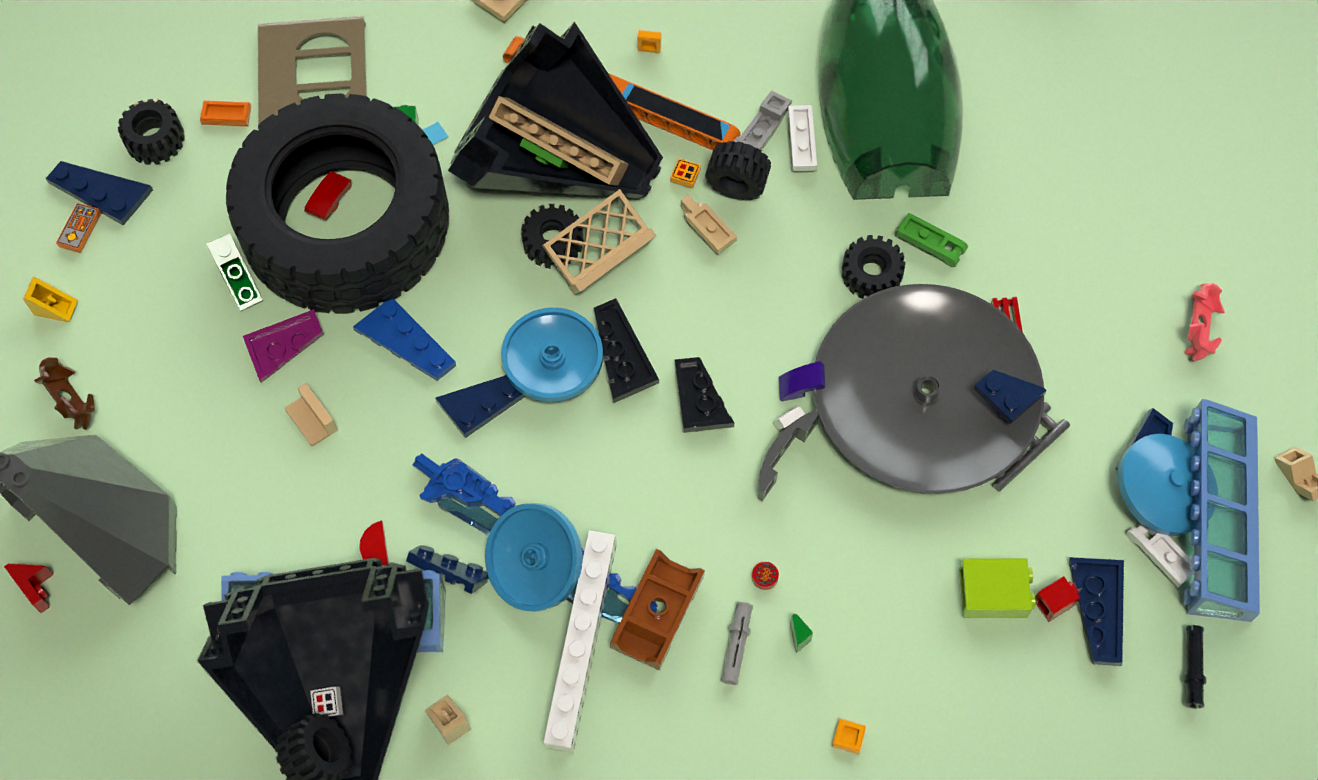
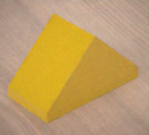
(49, 301)

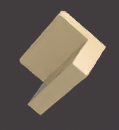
(311, 416)

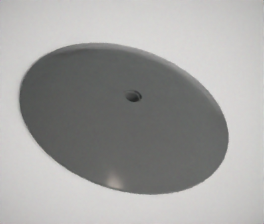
(916, 340)

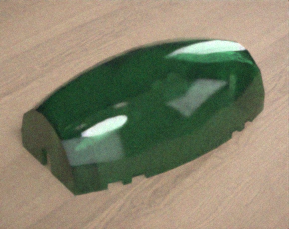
(890, 97)

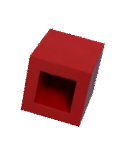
(1057, 598)

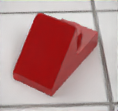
(29, 580)

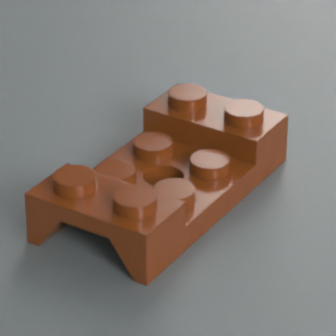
(649, 634)

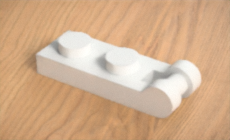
(1163, 553)

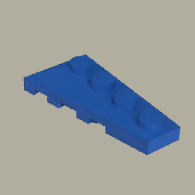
(399, 333)

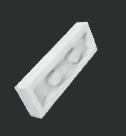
(802, 138)

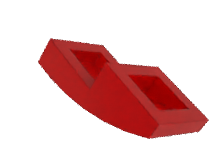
(326, 195)

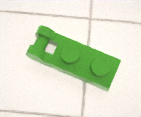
(931, 239)

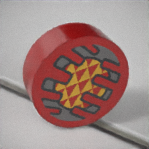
(765, 575)

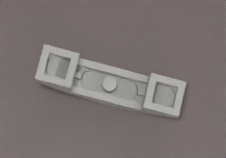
(766, 121)

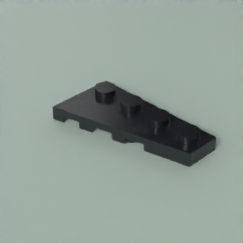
(624, 357)

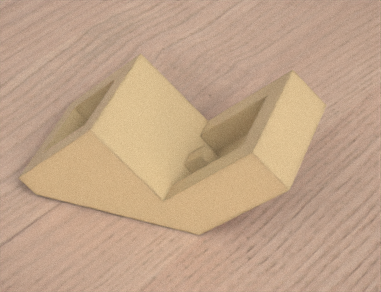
(1300, 471)

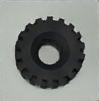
(545, 220)
(875, 252)

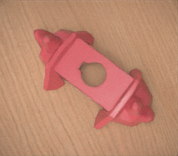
(1205, 303)

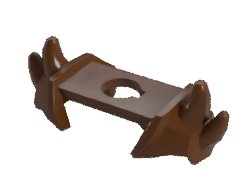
(54, 378)

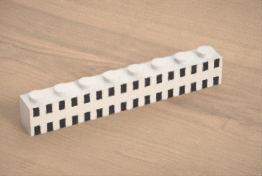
(580, 642)

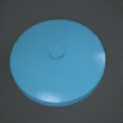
(552, 354)
(1157, 483)
(533, 557)

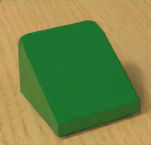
(801, 632)

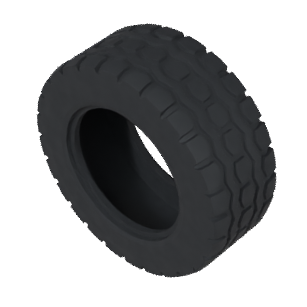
(333, 137)

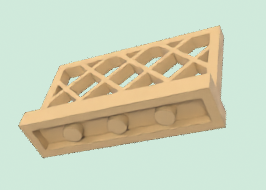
(615, 254)

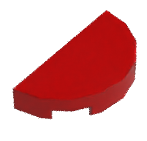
(374, 543)

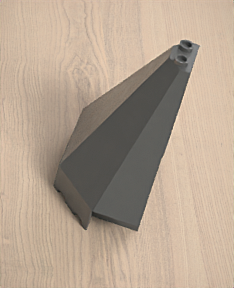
(96, 506)

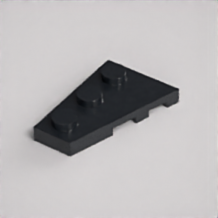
(698, 398)

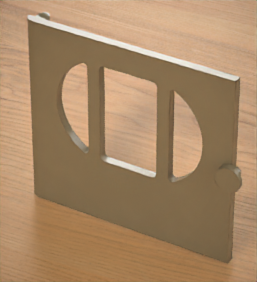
(279, 51)

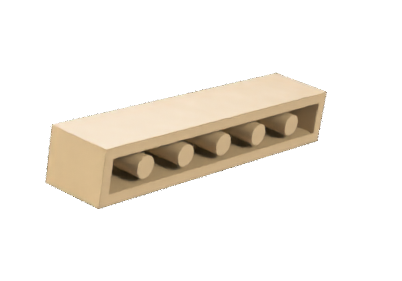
(558, 141)

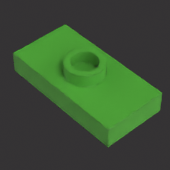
(544, 155)

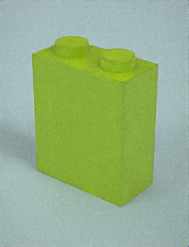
(996, 588)

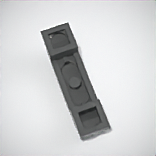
(800, 429)

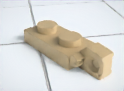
(708, 224)

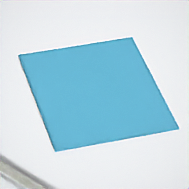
(435, 133)

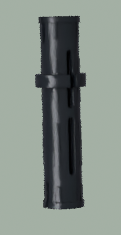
(1194, 675)

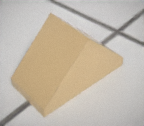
(448, 719)

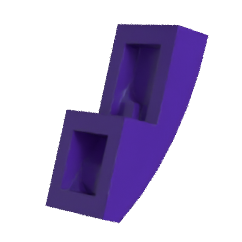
(801, 380)

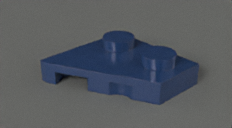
(1008, 394)

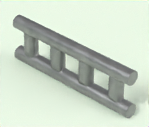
(1038, 447)

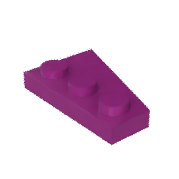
(281, 342)

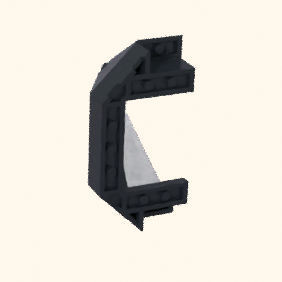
(572, 89)
(316, 631)

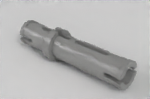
(743, 614)

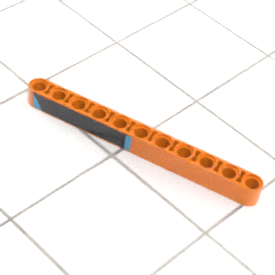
(665, 112)

